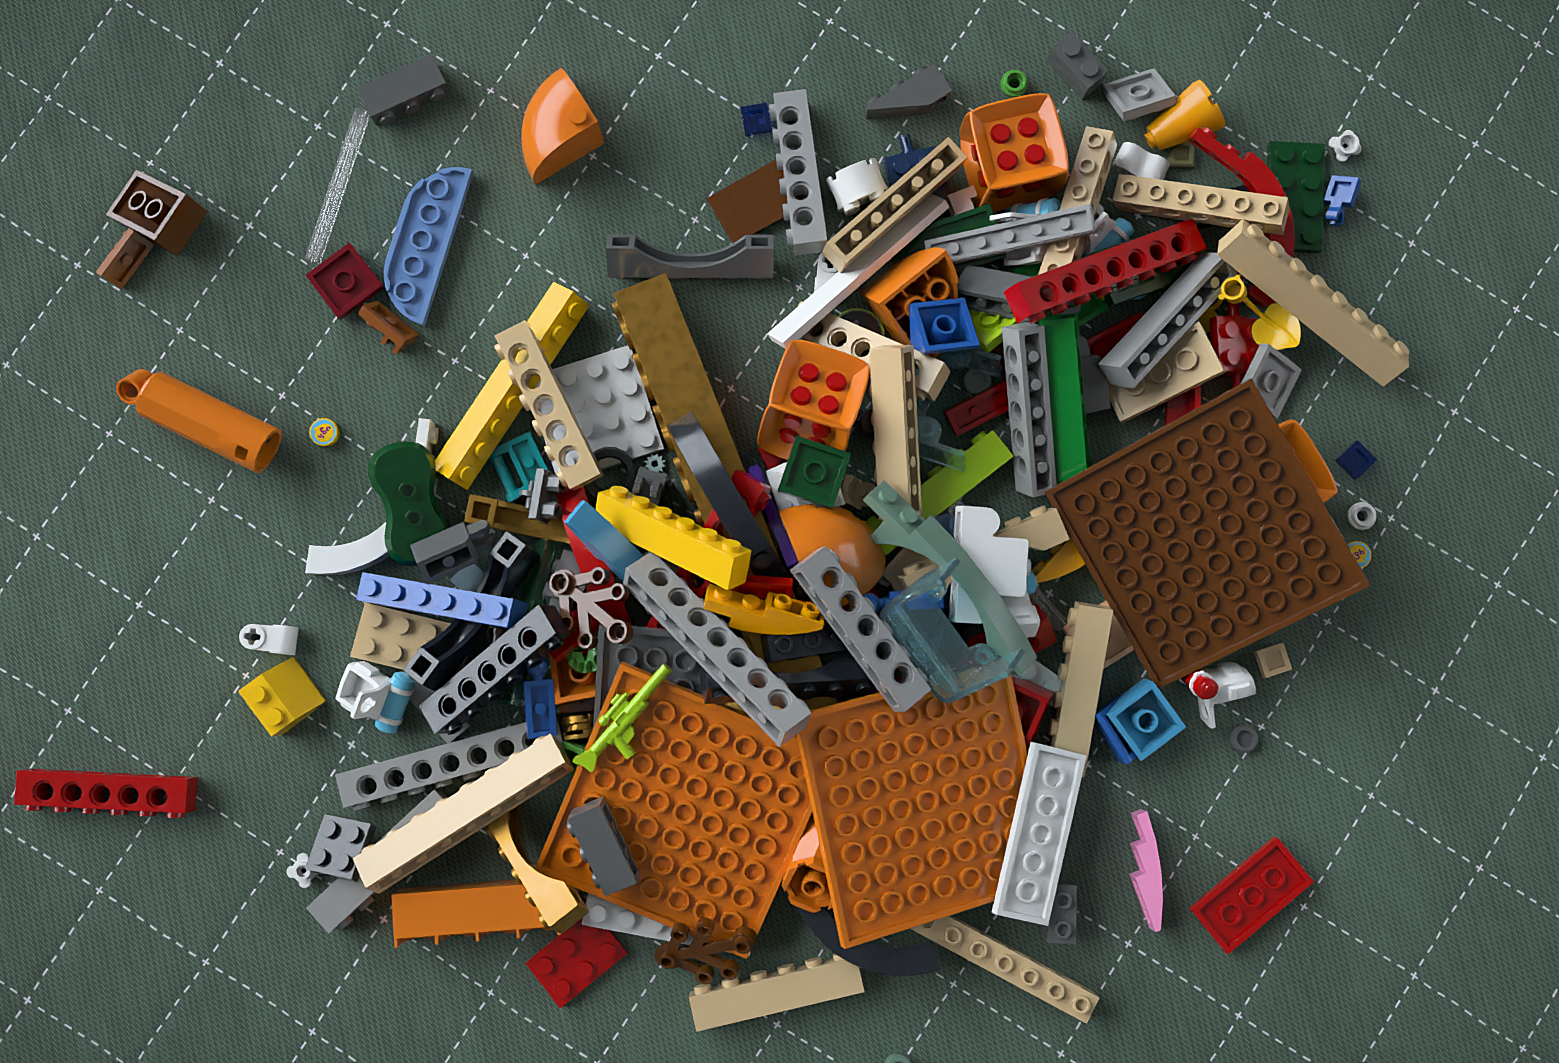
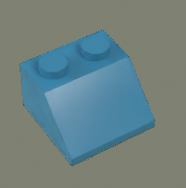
(1145, 718)

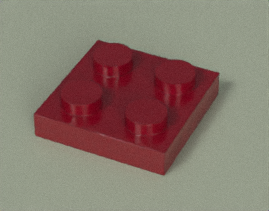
(344, 281)

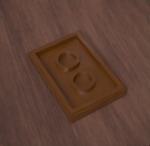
(750, 203)

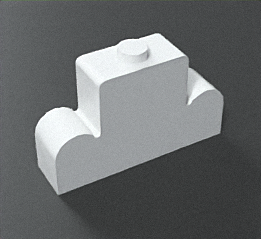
(999, 559)

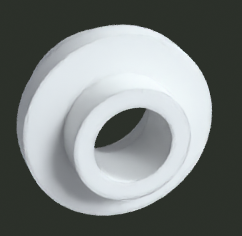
(1368, 511)

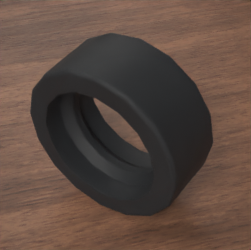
(624, 458)

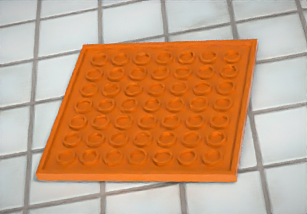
(700, 805)
(913, 805)

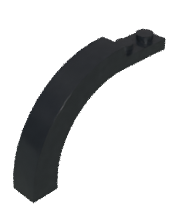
(725, 496)
(874, 958)

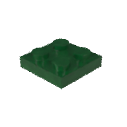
(814, 472)

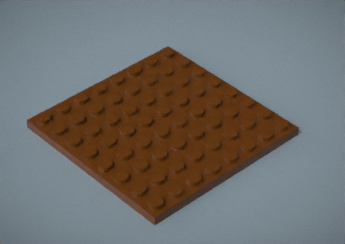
(1207, 535)

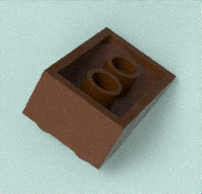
(157, 212)

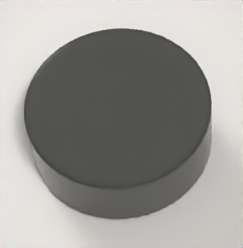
(1243, 738)

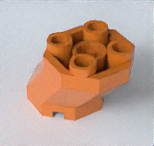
(806, 873)

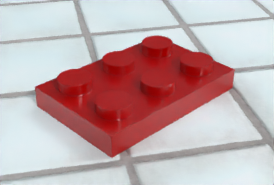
(575, 960)

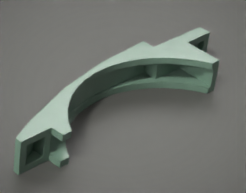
(910, 530)

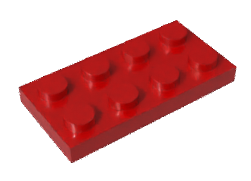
(1251, 895)

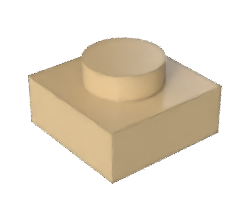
(1272, 660)

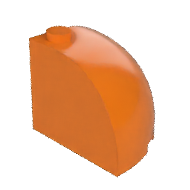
(557, 127)
(915, 279)
(838, 530)

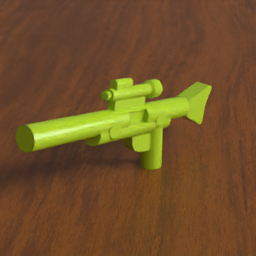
(624, 714)

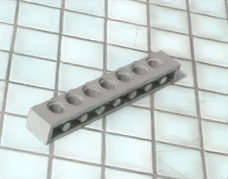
(698, 641)
(352, 782)

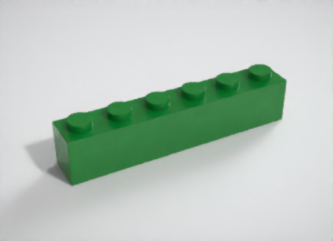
(1066, 395)

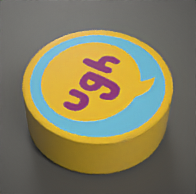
(324, 432)
(1361, 552)

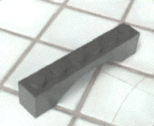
(634, 258)

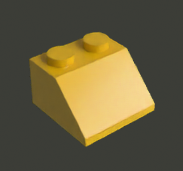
(282, 697)

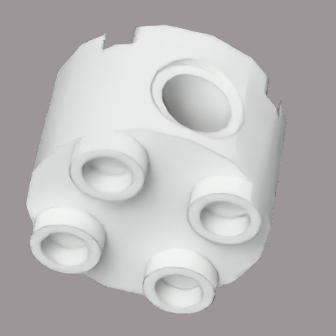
(857, 186)

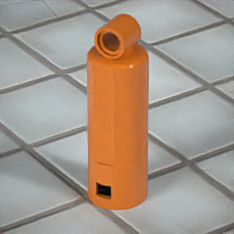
(201, 418)

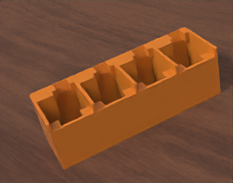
(462, 910)

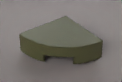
(1182, 156)

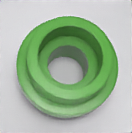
(1017, 76)

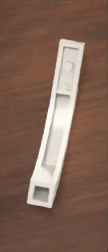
(369, 549)

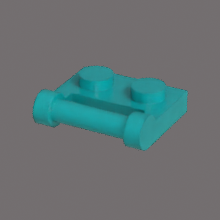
(526, 460)

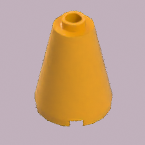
(1192, 111)

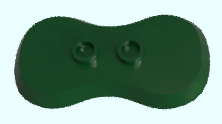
(405, 482)

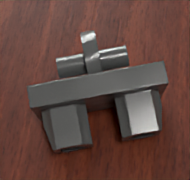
(540, 497)

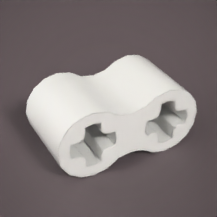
(1137, 162)

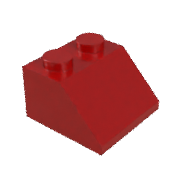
(1032, 706)

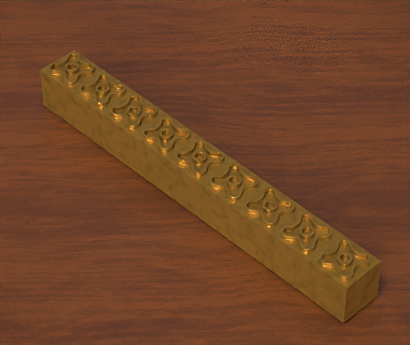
(680, 385)

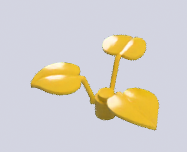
(1274, 327)

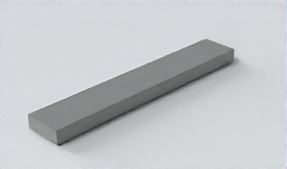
(1017, 234)

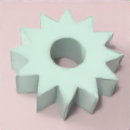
(655, 458)

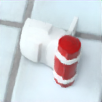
(1218, 685)

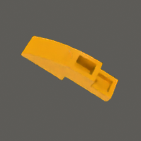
(1063, 560)
(772, 616)

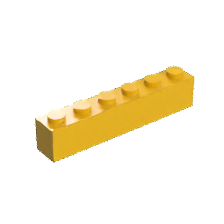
(675, 537)

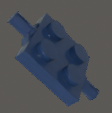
(900, 164)

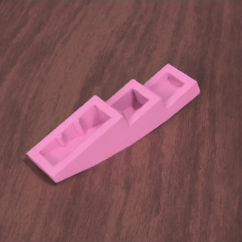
(1148, 878)

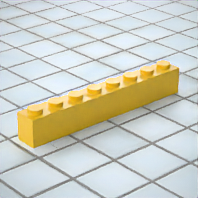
(499, 399)

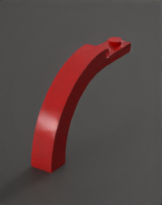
(1257, 179)
(586, 560)

